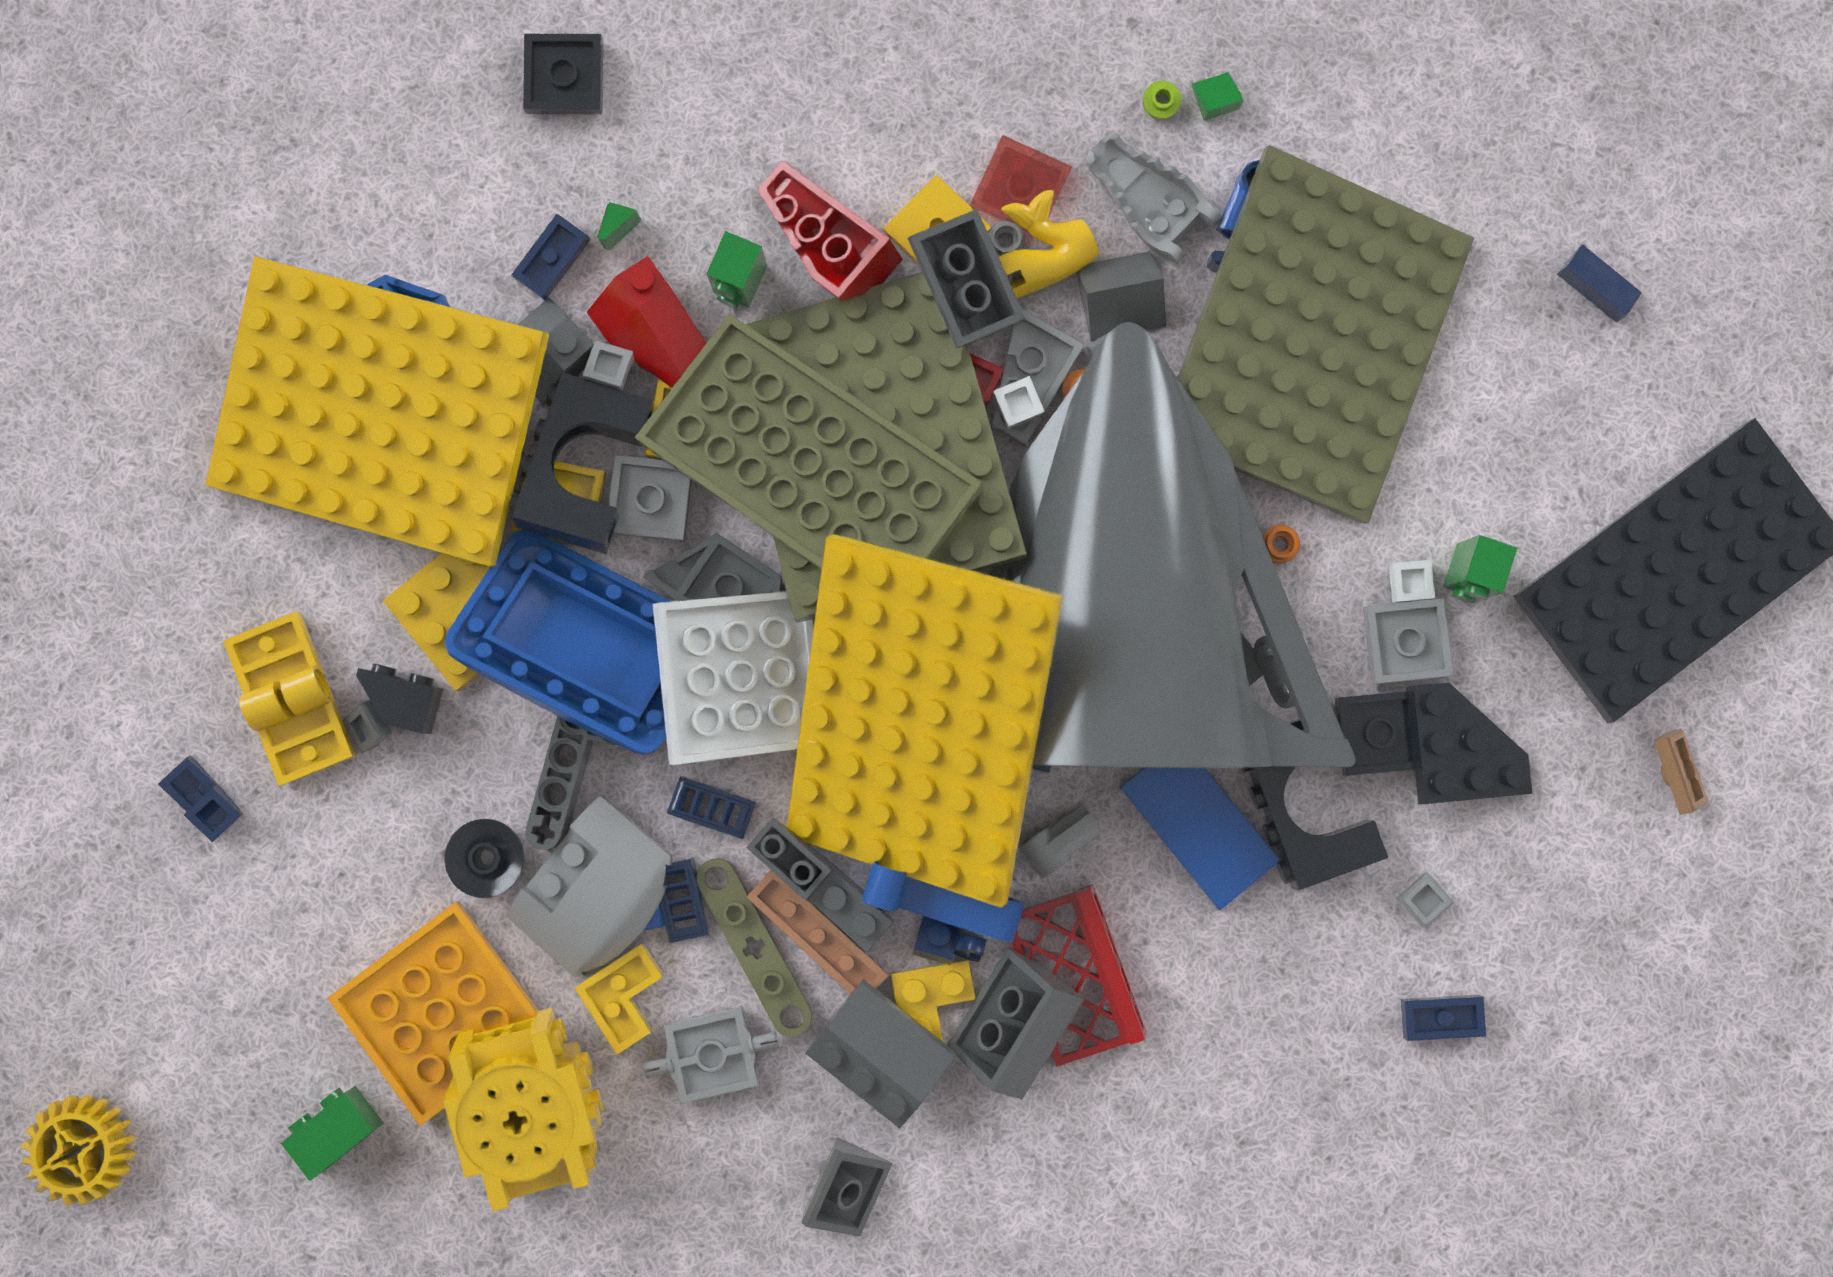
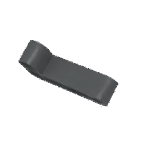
(570, 777)

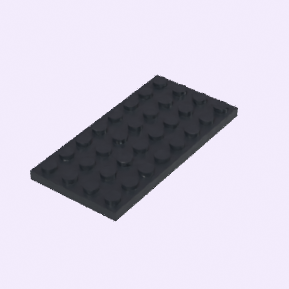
(1679, 570)

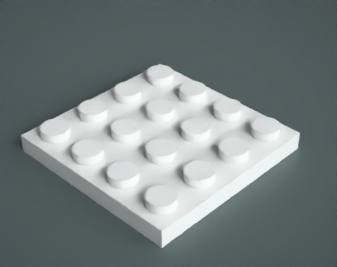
(731, 675)

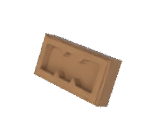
(1680, 771)

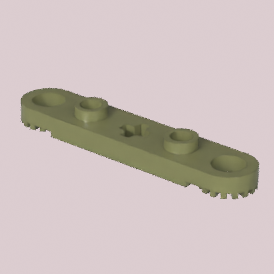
(767, 973)

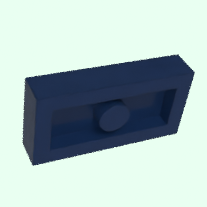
(550, 257)
(1443, 1017)

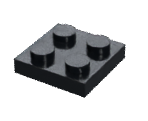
(563, 74)
(1376, 732)

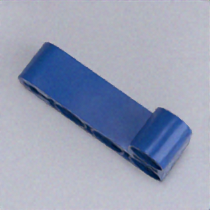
(894, 890)

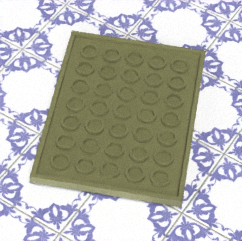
(1320, 332)
(903, 364)

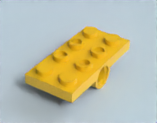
(288, 698)

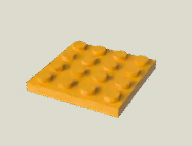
(420, 999)

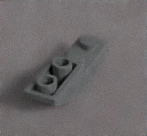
(820, 882)

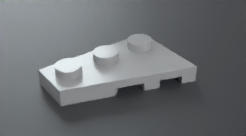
(1046, 357)

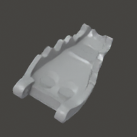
(1153, 197)

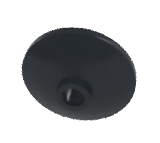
(465, 864)

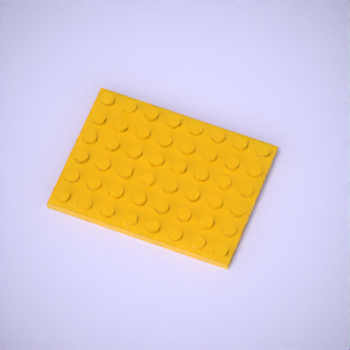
(376, 410)
(921, 716)

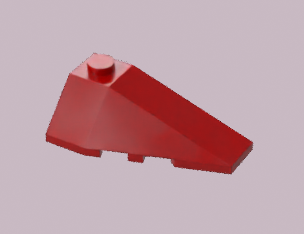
(831, 240)
(646, 317)

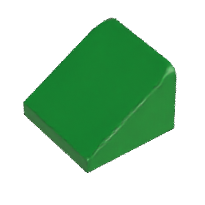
(1217, 96)
(616, 224)

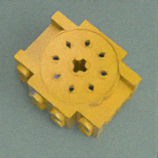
(523, 1108)

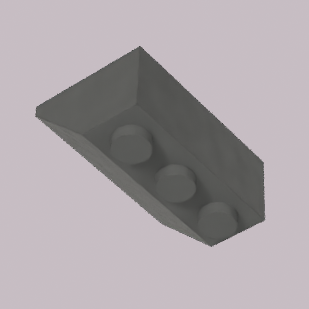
(966, 278)
(1014, 1024)
(881, 1053)

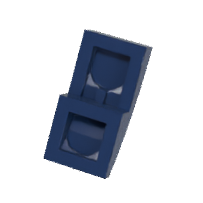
(201, 797)

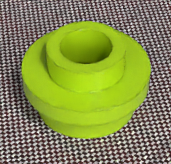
(1154, 108)

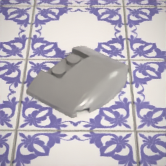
(593, 890)

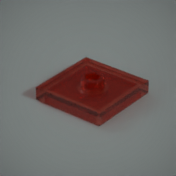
(1018, 176)

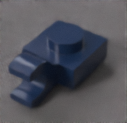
(942, 941)

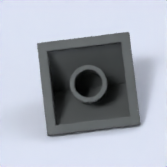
(1122, 292)
(846, 1190)

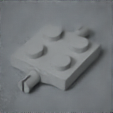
(711, 1055)

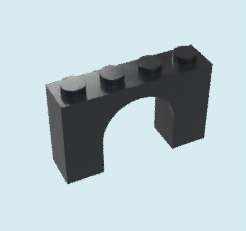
(575, 410)
(1305, 856)

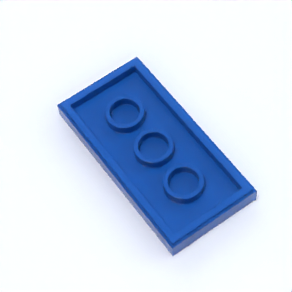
(1201, 829)

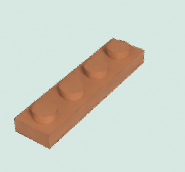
(816, 934)

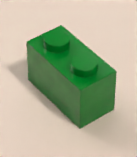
(736, 270)
(1479, 568)
(332, 1132)

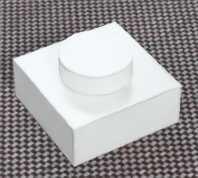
(1018, 402)
(1411, 581)

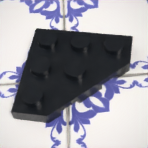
(1461, 750)

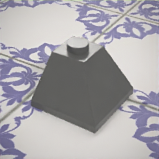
(566, 346)

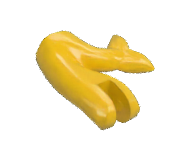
(1071, 243)

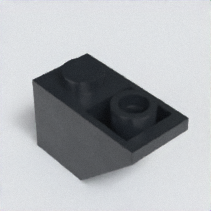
(400, 701)

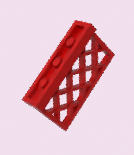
(1107, 964)

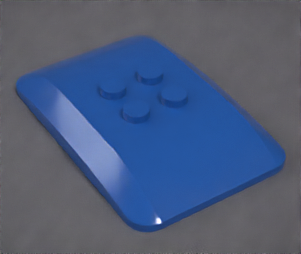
(567, 640)

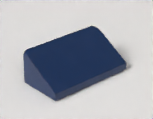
(1599, 283)

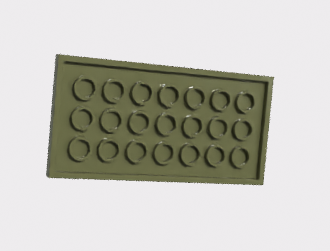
(803, 452)

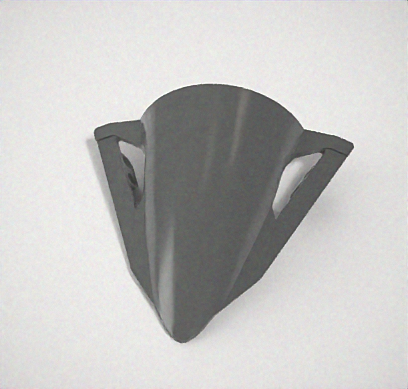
(1146, 540)

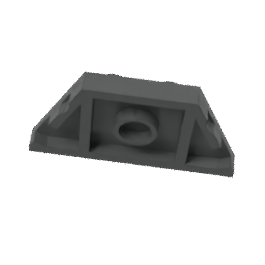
(714, 571)

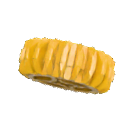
(94, 1180)

